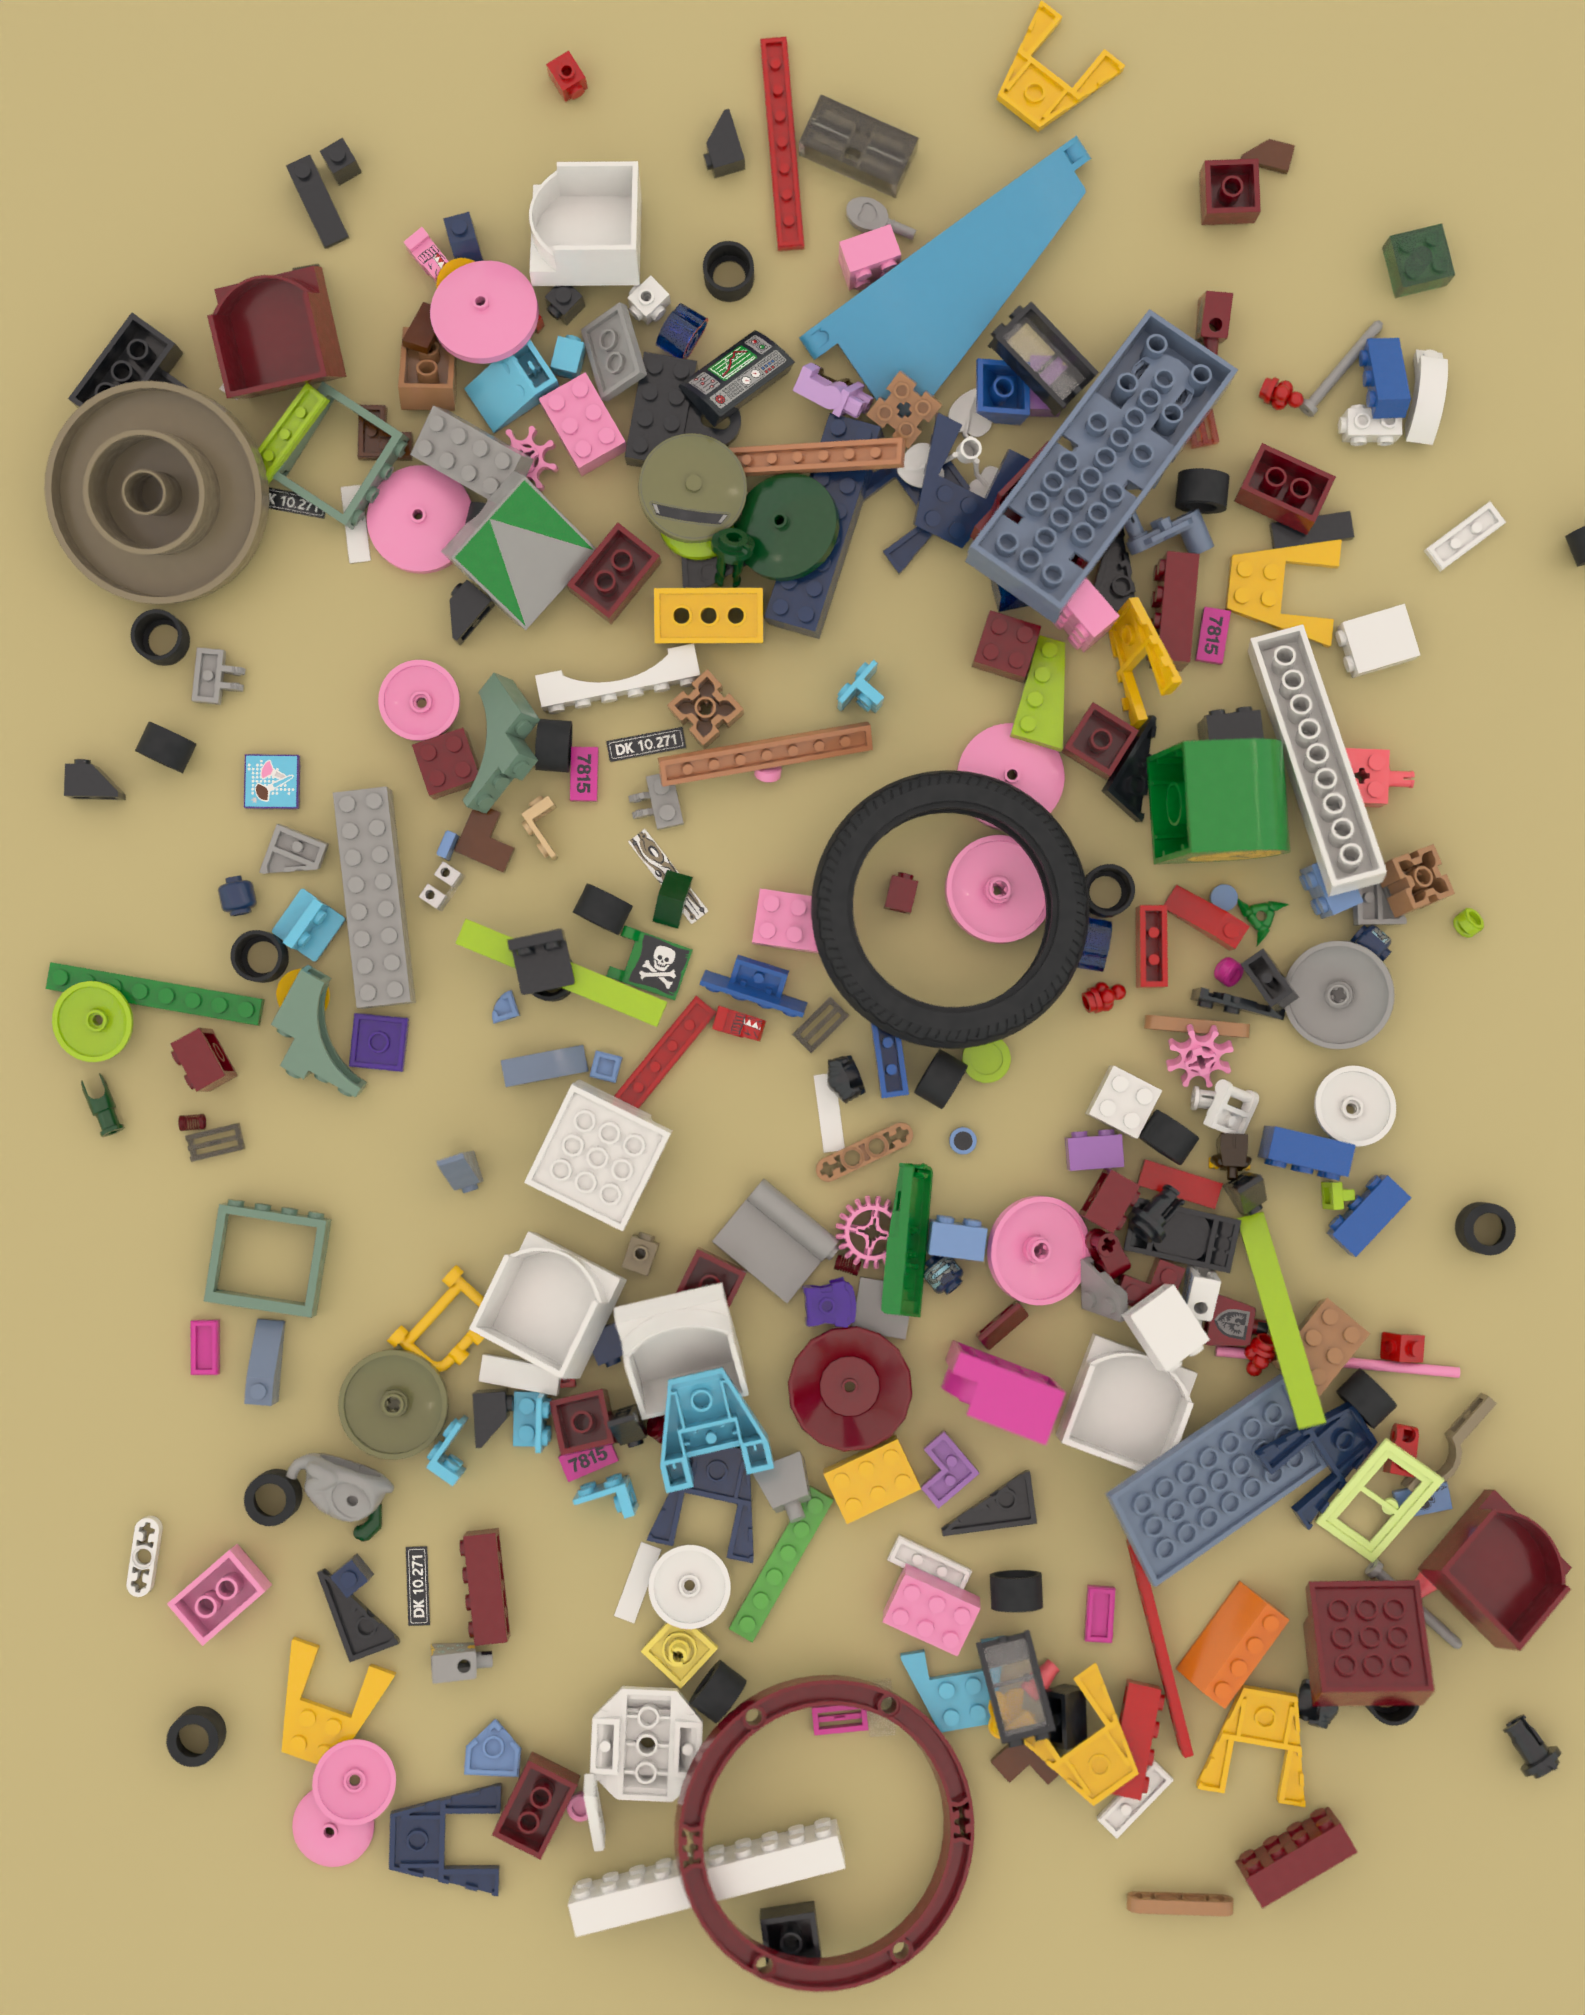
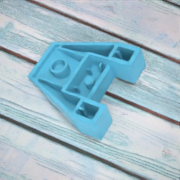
(704, 1417)

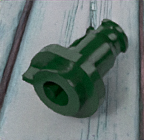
(732, 548)

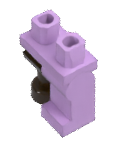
(832, 394)

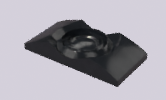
(1191, 1239)

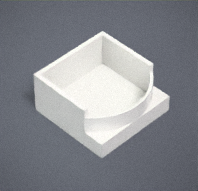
(587, 225)
(598, 1154)
(548, 1306)
(675, 1339)
(1125, 1405)

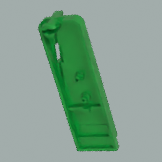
(907, 1241)

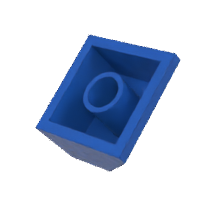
(1001, 393)

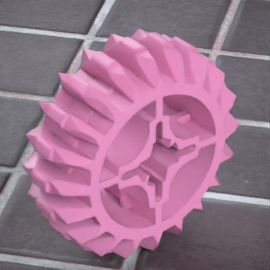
(848, 1227)

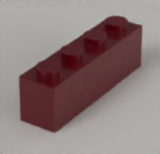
(486, 1587)

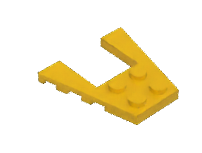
(1035, 91)
(1258, 581)
(1130, 641)
(1261, 1719)
(314, 1727)
(1101, 1760)

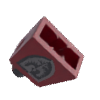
(1213, 309)
(1233, 1323)

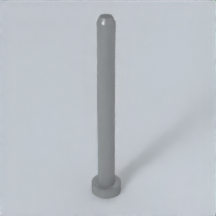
(1309, 405)
(1376, 1570)

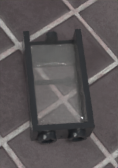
(1042, 357)
(1016, 1689)

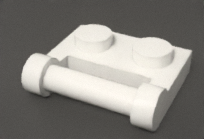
(1227, 1117)

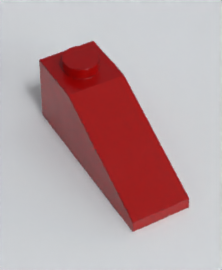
(1206, 918)

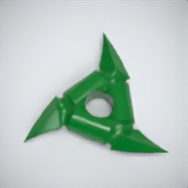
(1262, 926)

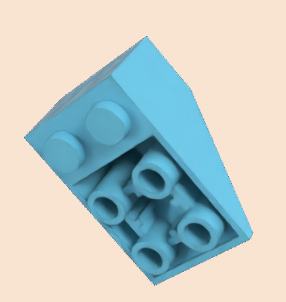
(511, 387)

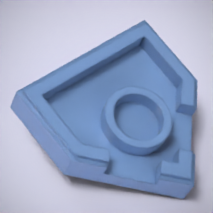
(493, 1753)

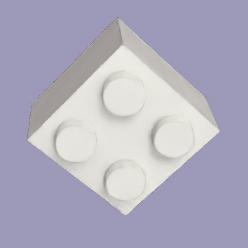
(1123, 1102)

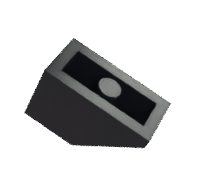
(723, 148)
(467, 610)
(89, 782)
(490, 1410)

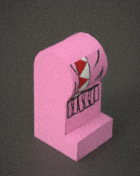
(425, 253)

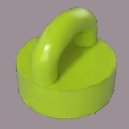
(1468, 923)

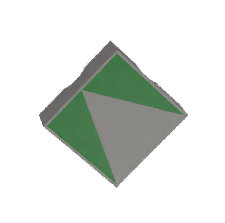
(519, 550)

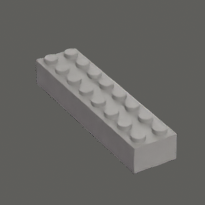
(374, 897)

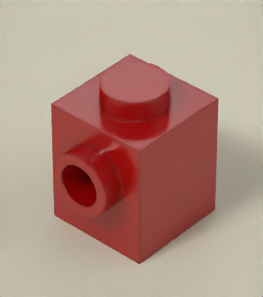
(567, 76)

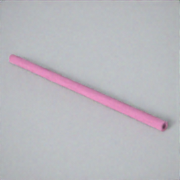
(1367, 1364)

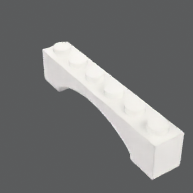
(560, 691)

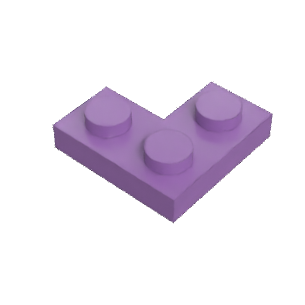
(954, 1470)

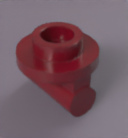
(655, 1428)

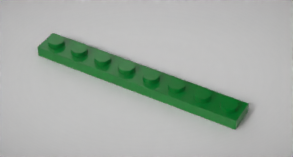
(163, 994)

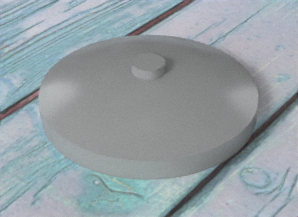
(1341, 994)

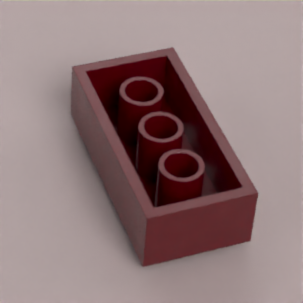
(1175, 604)
(1295, 1856)

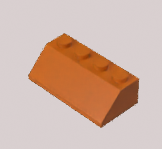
(1232, 1644)

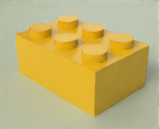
(871, 1479)

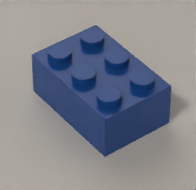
(1306, 1152)

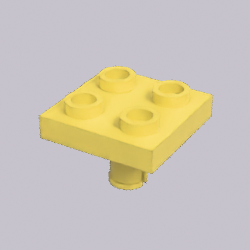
(679, 1652)

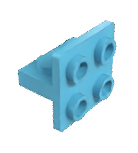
(867, 696)
(308, 925)

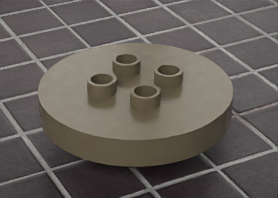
(156, 492)

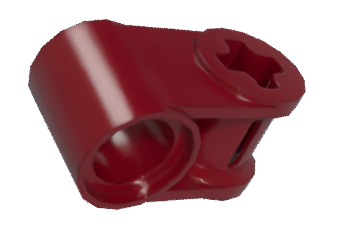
(1107, 1253)

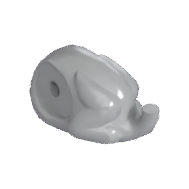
(341, 1486)

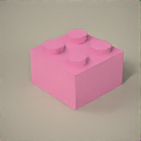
(868, 257)

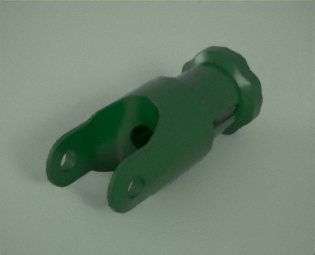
(104, 1110)

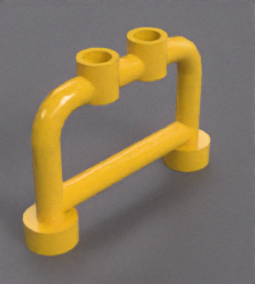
(458, 1353)

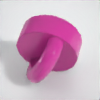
(1228, 971)

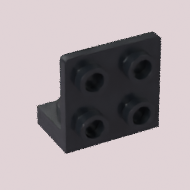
(542, 961)

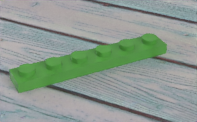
(779, 1567)

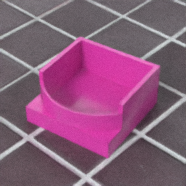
(1003, 1392)

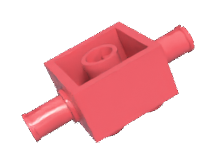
(1376, 775)

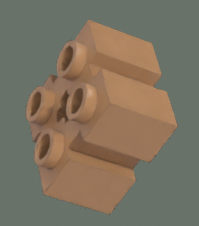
(903, 391)
(705, 692)
(1415, 881)

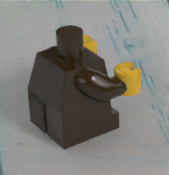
(1231, 1154)

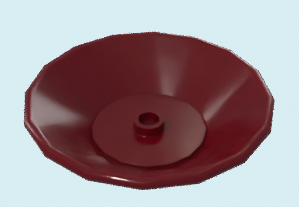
(853, 1417)

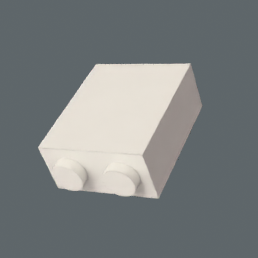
(1377, 641)
(1166, 1328)

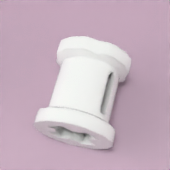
(1201, 1098)

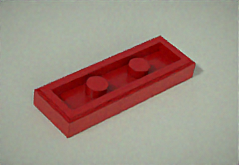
(1191, 1187)

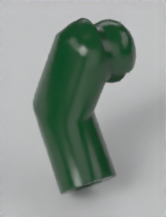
(370, 1527)

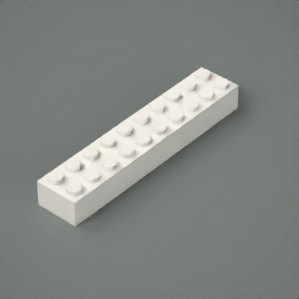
(1316, 761)
(730, 1870)

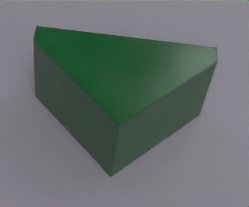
(672, 899)

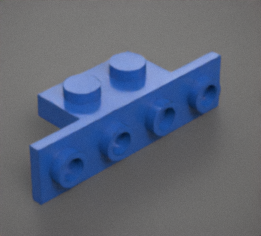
(756, 983)

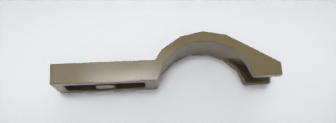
(1456, 1435)

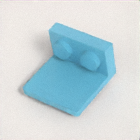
(530, 1420)
(447, 1467)
(625, 1498)

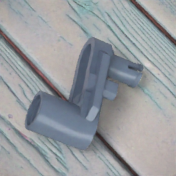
(1189, 526)

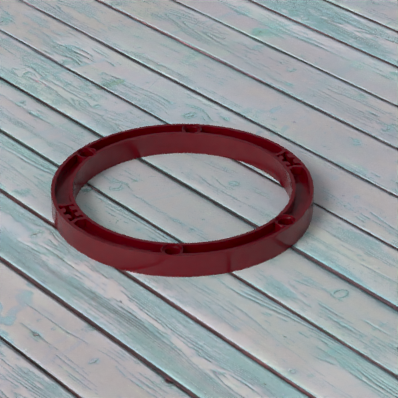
(932, 1910)

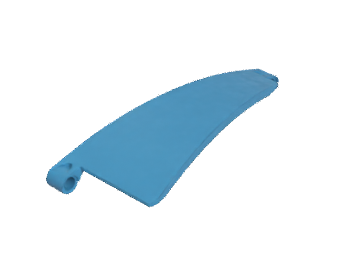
(951, 288)

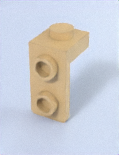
(539, 808)

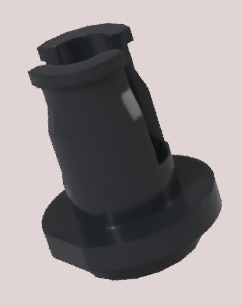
(1150, 1220)
(1537, 1756)

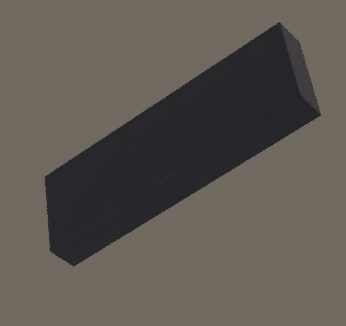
(1326, 528)

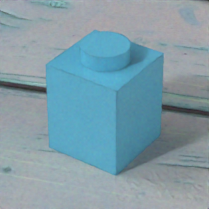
(568, 357)

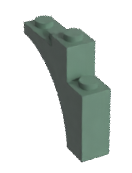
(506, 752)
(312, 1050)

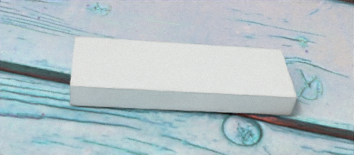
(1464, 536)
(518, 1375)
(929, 1561)
(1124, 1811)
(594, 1812)

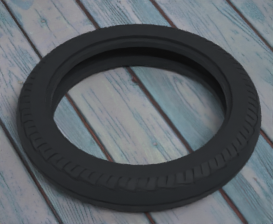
(1042, 841)

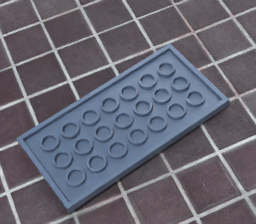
(1210, 1483)

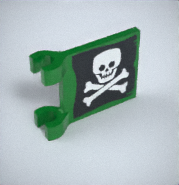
(653, 964)

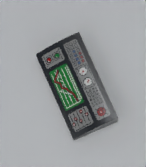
(736, 376)

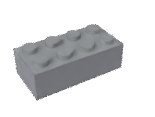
(467, 453)

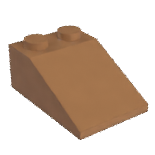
(427, 378)

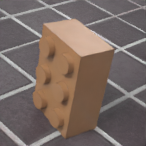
(1328, 1341)

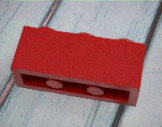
(1151, 946)

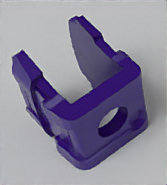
(830, 1303)

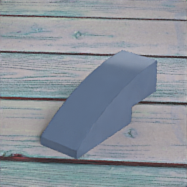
(544, 1066)

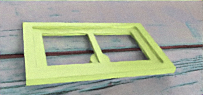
(1400, 1515)

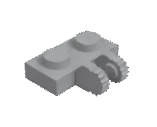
(210, 674)
(664, 803)

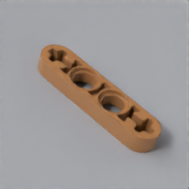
(1200, 1026)
(866, 1155)
(1179, 1903)

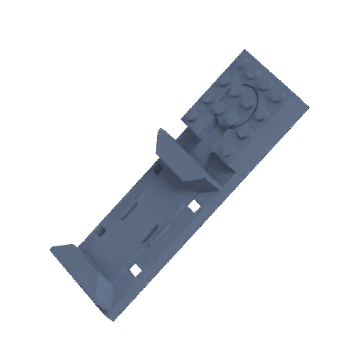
(1121, 441)

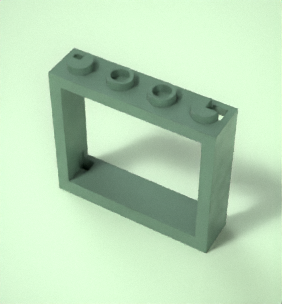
(380, 471)
(286, 1215)

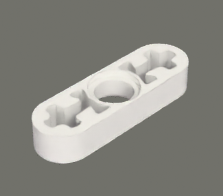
(148, 1576)

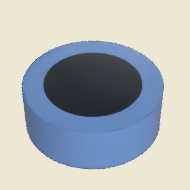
(962, 1140)

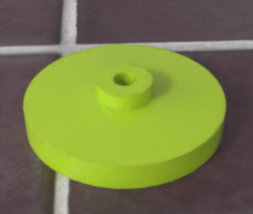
(987, 1062)

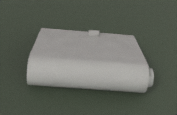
(776, 1241)

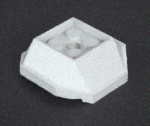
(624, 1763)

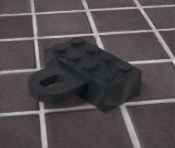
(132, 355)
(665, 410)

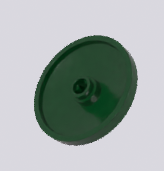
(791, 526)

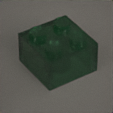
(1418, 260)

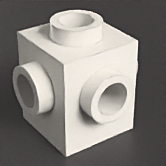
(648, 301)

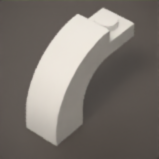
(1428, 396)

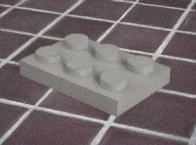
(613, 352)

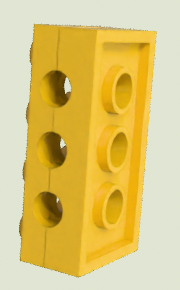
(696, 600)

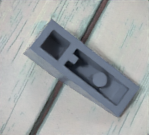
(461, 1171)
(265, 1363)

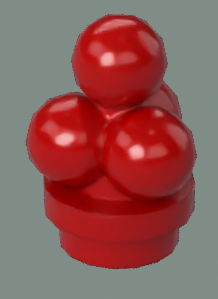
(1280, 394)
(1101, 997)
(1260, 1354)

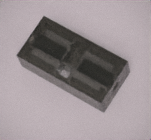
(858, 146)

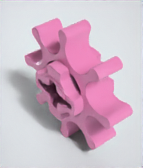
(535, 452)
(1198, 1046)

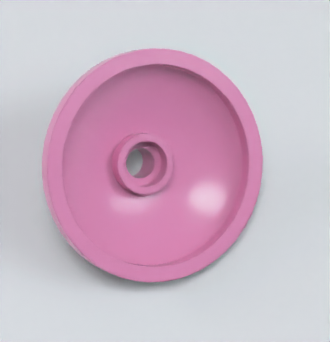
(404, 689)
(348, 1802)
(324, 1849)

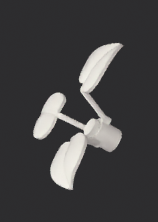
(967, 451)

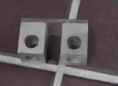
(440, 900)

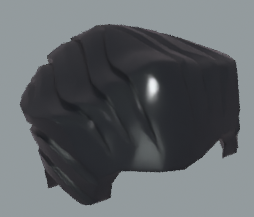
(844, 1078)
(1315, 1715)

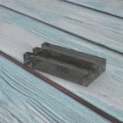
(804, 1041)
(192, 1147)

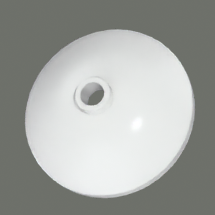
(1367, 1094)
(689, 1607)

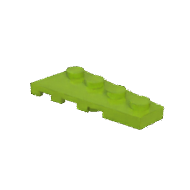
(1042, 700)

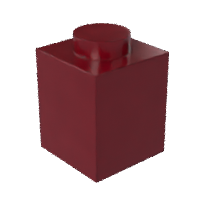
(901, 893)

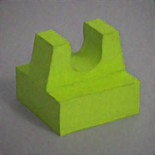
(1334, 1195)

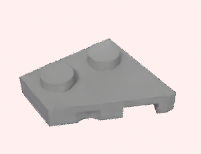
(293, 851)
(1375, 908)
(1100, 1292)

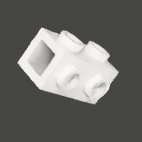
(1359, 427)

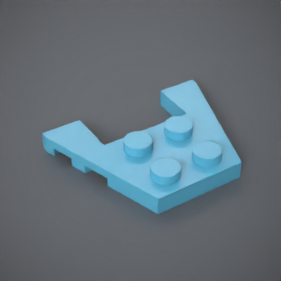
(952, 1699)

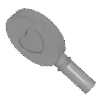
(868, 214)

